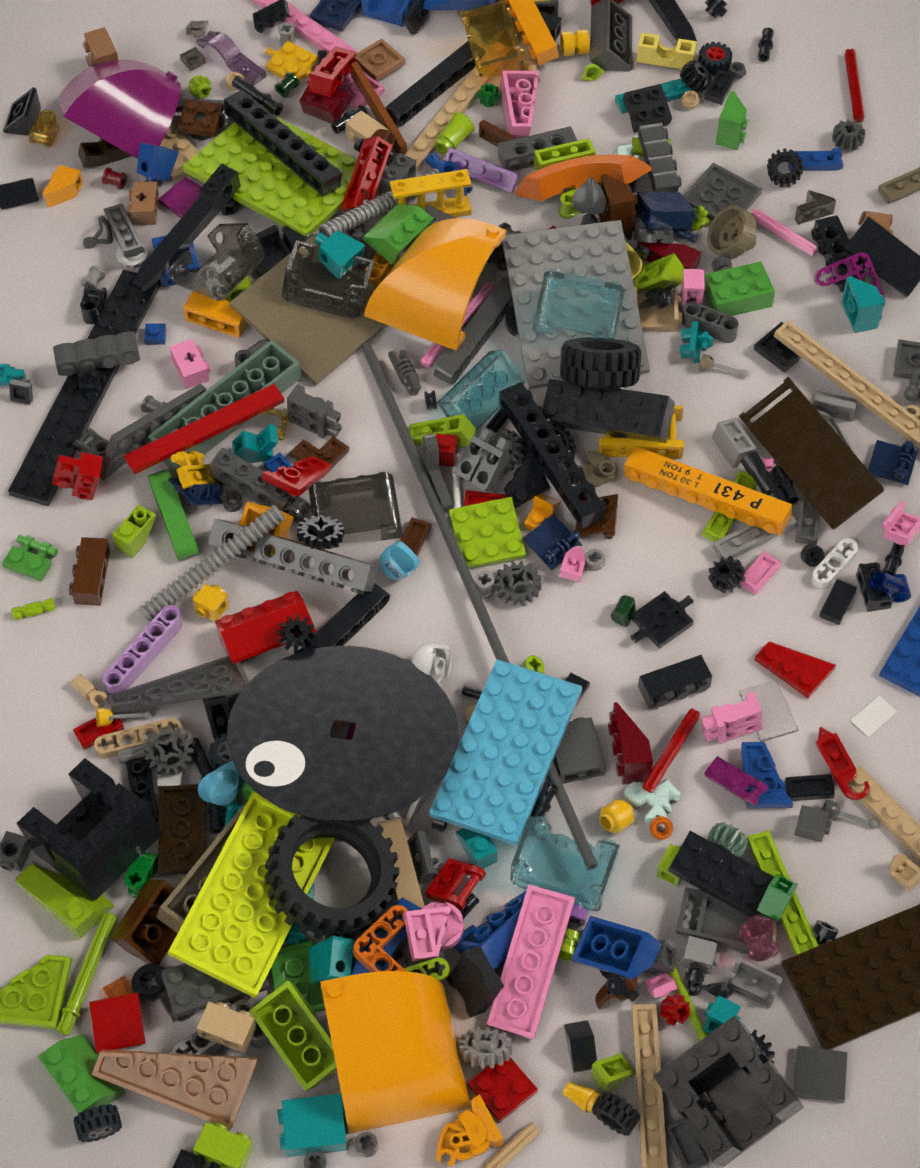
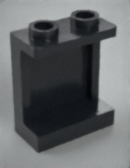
(274, 249)

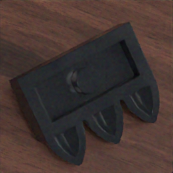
(270, 15)

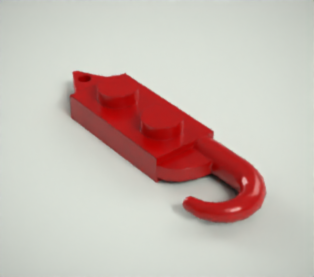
(839, 763)

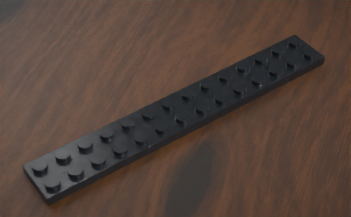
(75, 411)

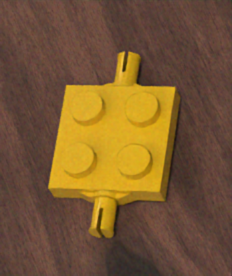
(290, 59)

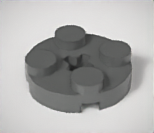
(653, 236)

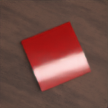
(117, 1022)

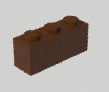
(90, 571)

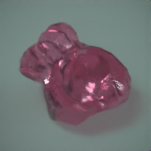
(759, 937)

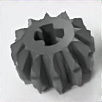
(848, 135)

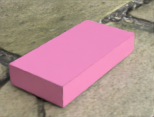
(760, 572)

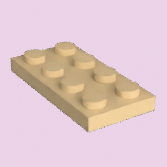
(178, 142)

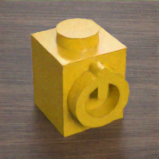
(210, 601)

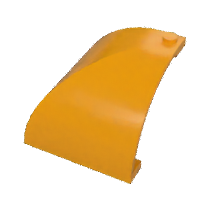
(435, 280)
(393, 1048)

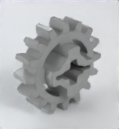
(485, 1047)

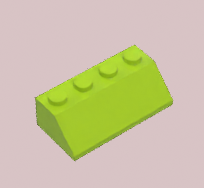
(297, 1035)

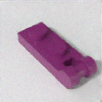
(735, 781)

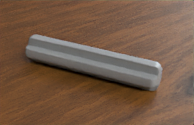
(138, 752)

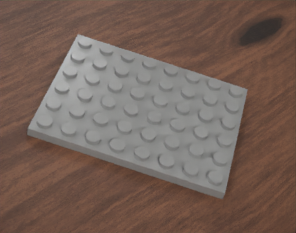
(586, 250)

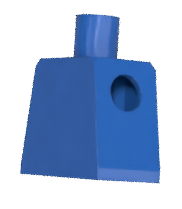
(155, 162)

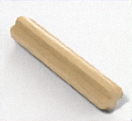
(514, 1147)

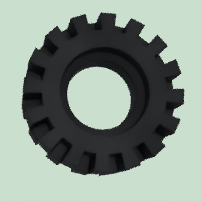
(780, 157)
(616, 1113)

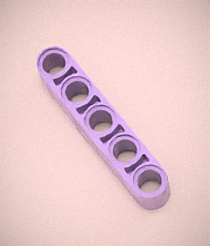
(144, 641)

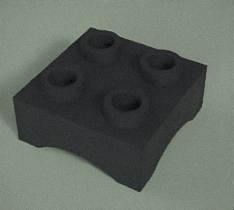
(647, 106)
(475, 981)

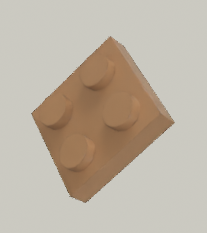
(379, 60)

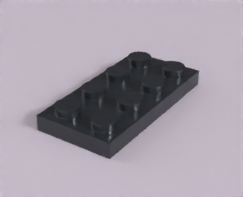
(720, 874)

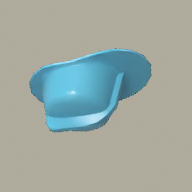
(221, 785)

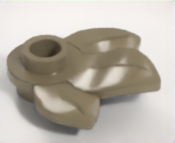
(596, 469)

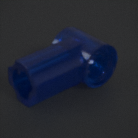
(894, 585)

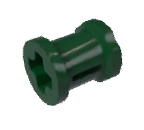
(287, 84)

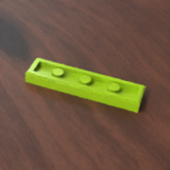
(720, 524)

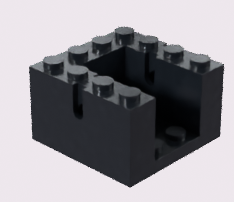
(97, 836)
(743, 1087)

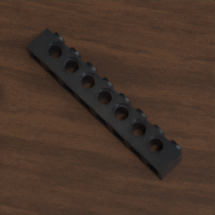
(282, 143)
(523, 410)

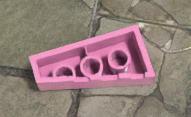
(518, 100)

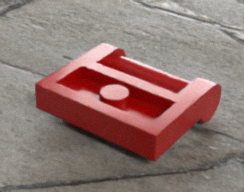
(449, 880)

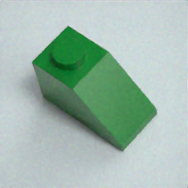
(777, 897)

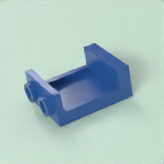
(386, 10)

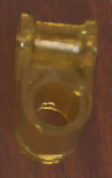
(44, 129)

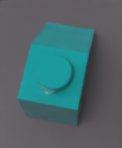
(477, 847)

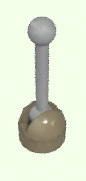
(708, 363)

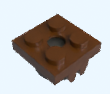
(200, 119)

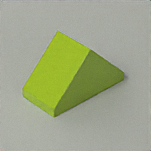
(611, 1072)

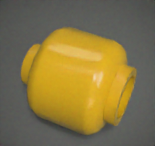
(616, 816)

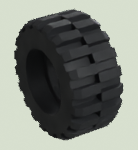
(600, 362)

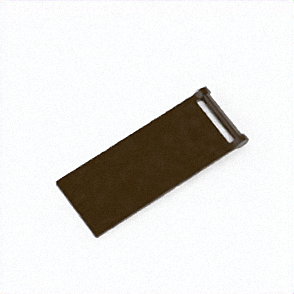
(812, 455)

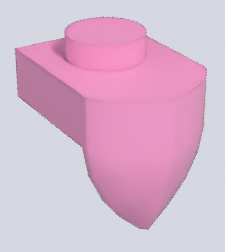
(573, 564)

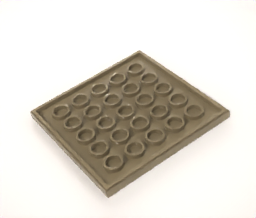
(309, 335)

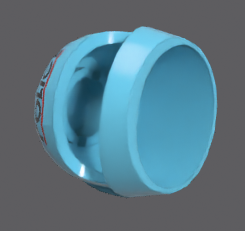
(398, 561)

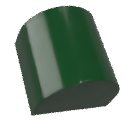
(622, 611)

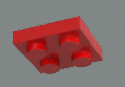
(503, 1088)

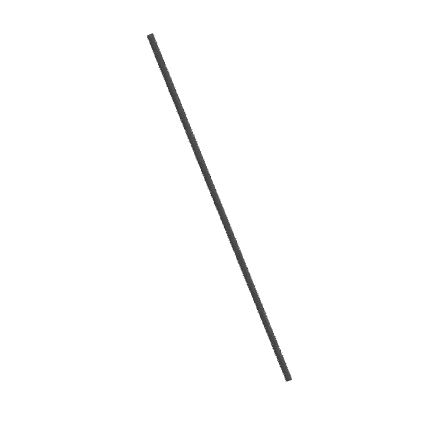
(468, 581)

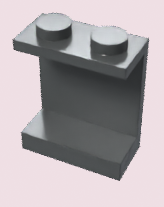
(580, 752)

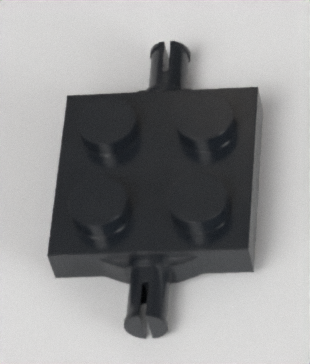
(662, 619)

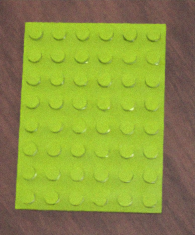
(268, 183)

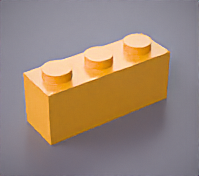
(214, 315)

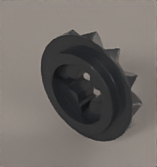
(146, 973)

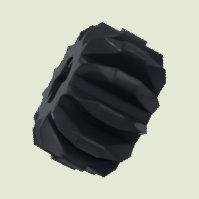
(695, 76)
(727, 574)
(305, 632)

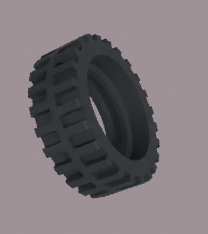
(319, 917)

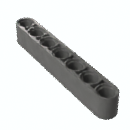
(476, 333)

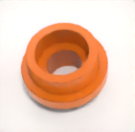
(668, 828)

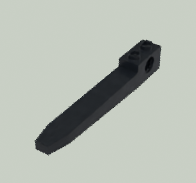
(674, 19)
(212, 199)

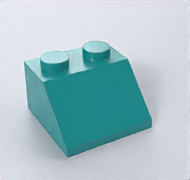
(862, 304)

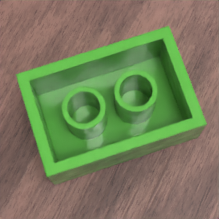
(739, 289)

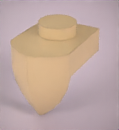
(904, 871)

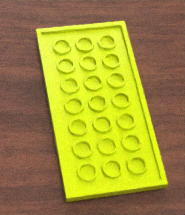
(233, 923)

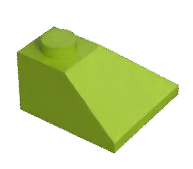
(660, 273)

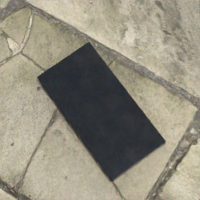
(890, 257)

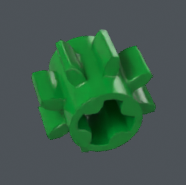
(489, 95)

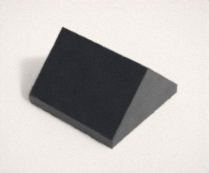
(23, 113)

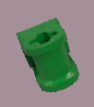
(140, 872)

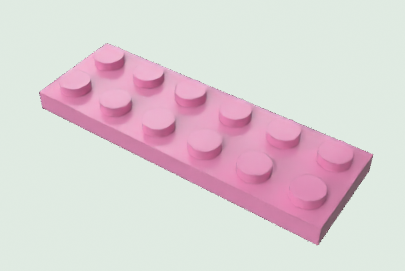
(531, 961)

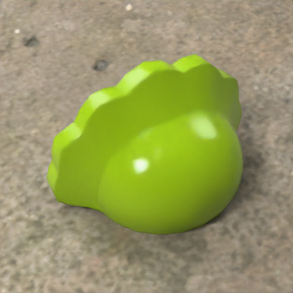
(592, 72)

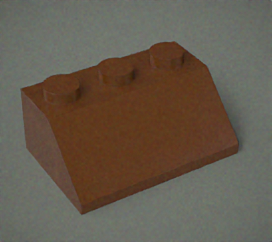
(619, 204)
(141, 930)

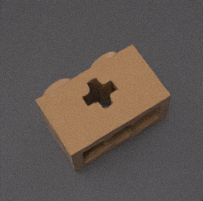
(143, 203)

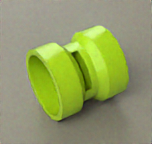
(569, 944)

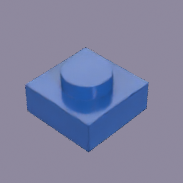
(155, 333)

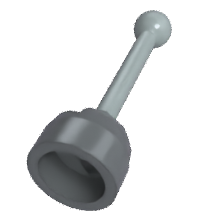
(834, 811)

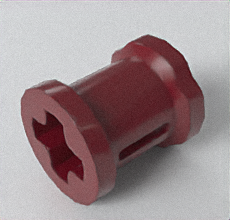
(114, 178)

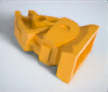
(470, 1133)

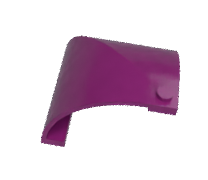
(123, 103)

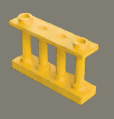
(456, 207)
(624, 446)

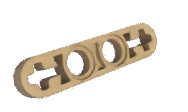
(136, 733)

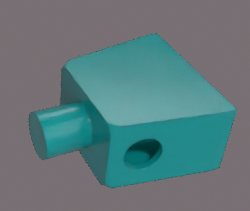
(338, 252)
(330, 959)

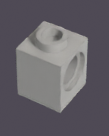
(700, 954)

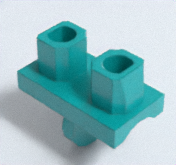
(698, 341)

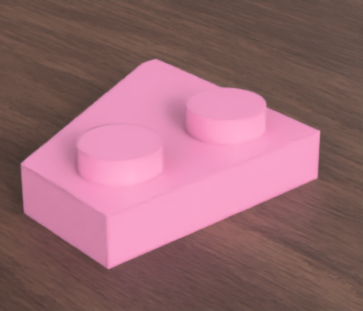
(425, 931)

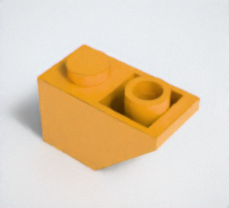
(63, 186)

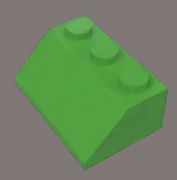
(398, 231)
(71, 1068)

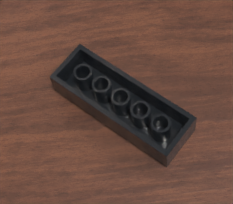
(609, 411)

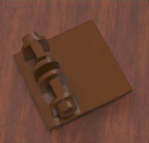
(608, 524)

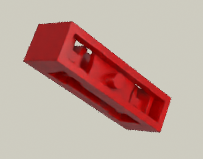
(331, 71)
(366, 172)

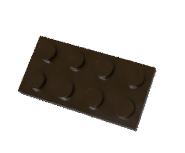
(183, 828)

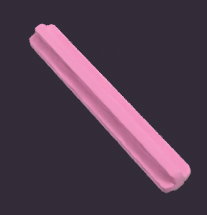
(784, 232)

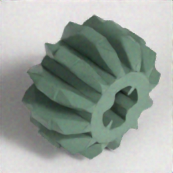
(728, 838)

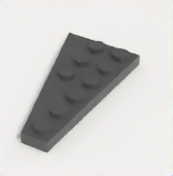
(137, 433)
(200, 682)

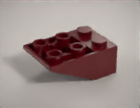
(629, 746)

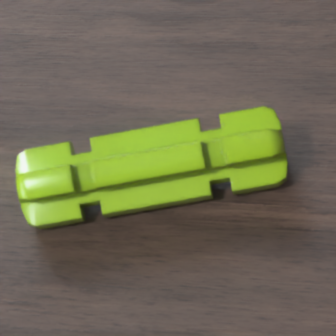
(33, 609)

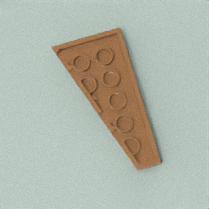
(193, 1083)

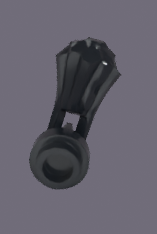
(715, 989)

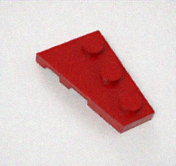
(298, 477)
(795, 668)

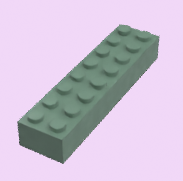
(263, 368)

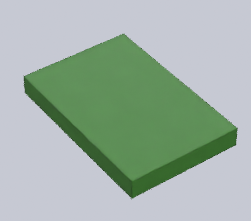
(294, 965)

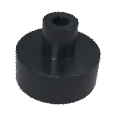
(812, 554)
(824, 931)

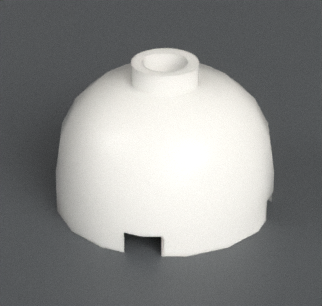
(433, 660)

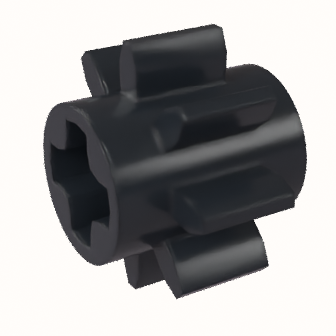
(716, 7)

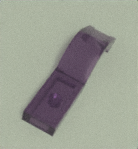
(233, 57)

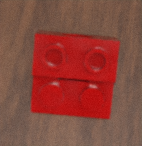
(78, 474)

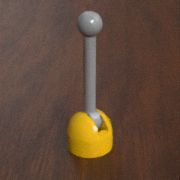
(105, 716)

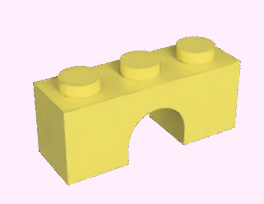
(652, 52)

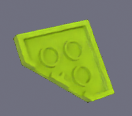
(36, 994)

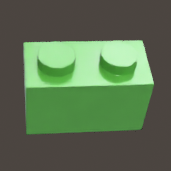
(732, 123)

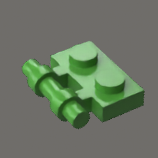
(27, 563)

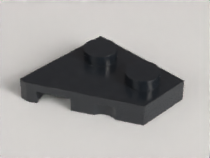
(526, 481)

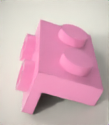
(900, 526)

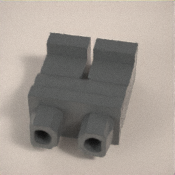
(313, 413)
(484, 461)

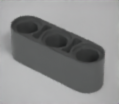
(717, 324)

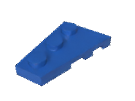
(760, 765)

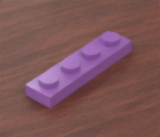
(484, 170)

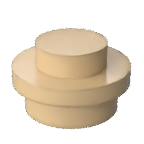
(690, 99)

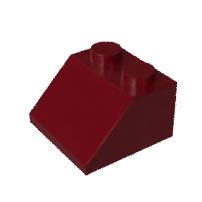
(323, 107)

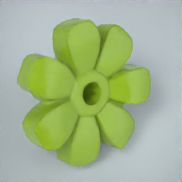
(700, 218)

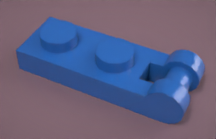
(818, 160)

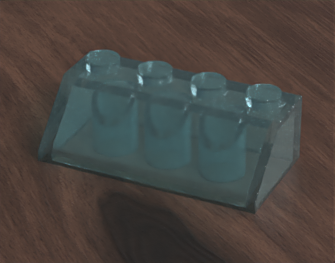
(478, 390)

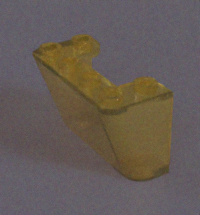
(492, 40)

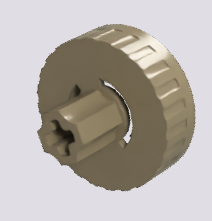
(737, 227)

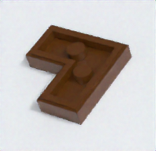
(331, 452)

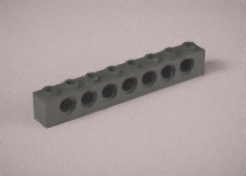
(363, 572)

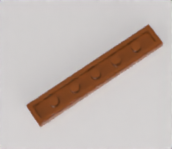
(377, 106)

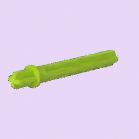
(86, 974)

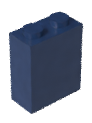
(664, 210)

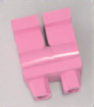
(733, 720)

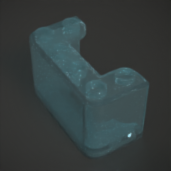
(557, 865)

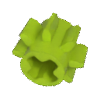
(200, 86)

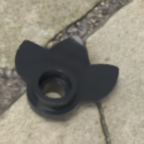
(659, 297)

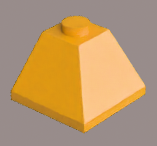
(254, 510)

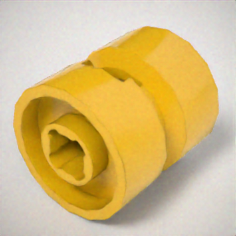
(575, 42)

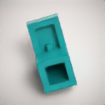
(256, 447)

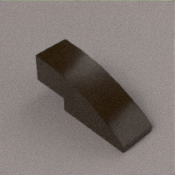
(100, 153)

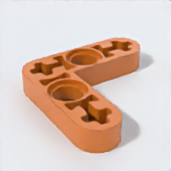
(376, 950)

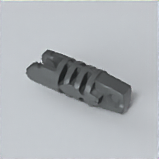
(405, 371)

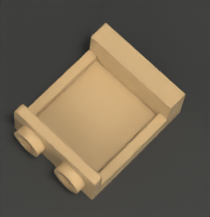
(660, 318)

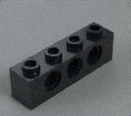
(831, 242)

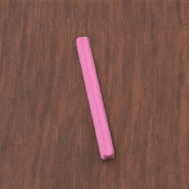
(473, 306)

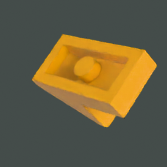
(542, 508)

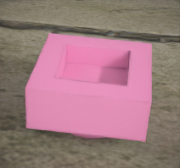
(660, 985)

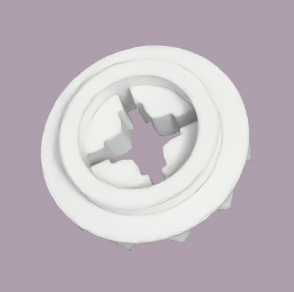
(136, 260)

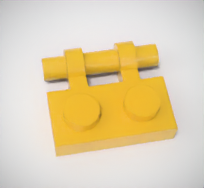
(192, 474)

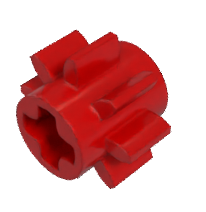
(675, 1009)

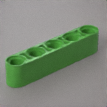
(173, 515)

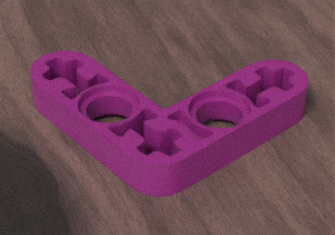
(852, 269)

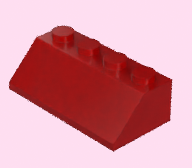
(256, 627)

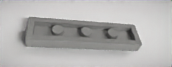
(745, 540)

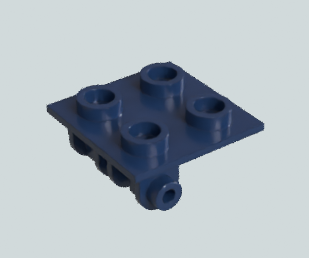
(893, 461)
(200, 494)
(552, 541)

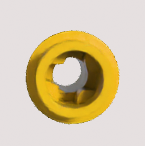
(581, 1096)

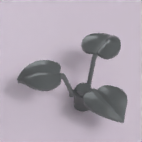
(590, 199)

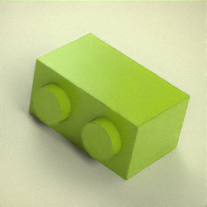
(223, 1147)

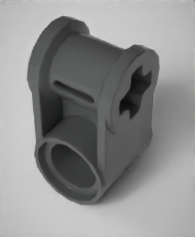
(91, 443)

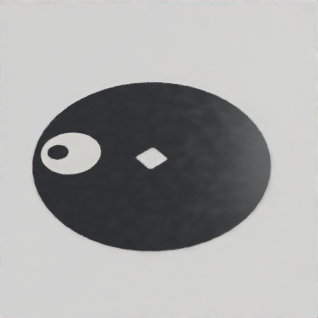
(397, 750)

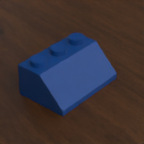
(616, 948)

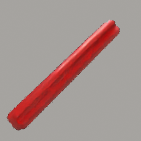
(854, 85)
(671, 750)

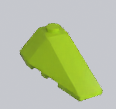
(63, 899)

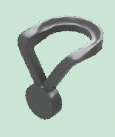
(90, 242)

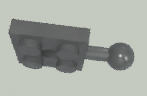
(906, 368)

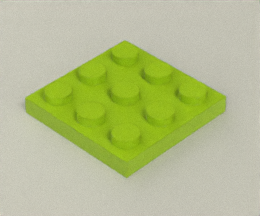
(488, 533)

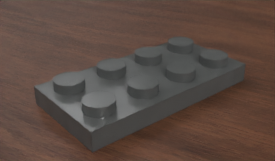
(192, 989)

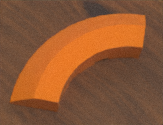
(575, 172)

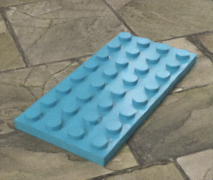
(506, 752)

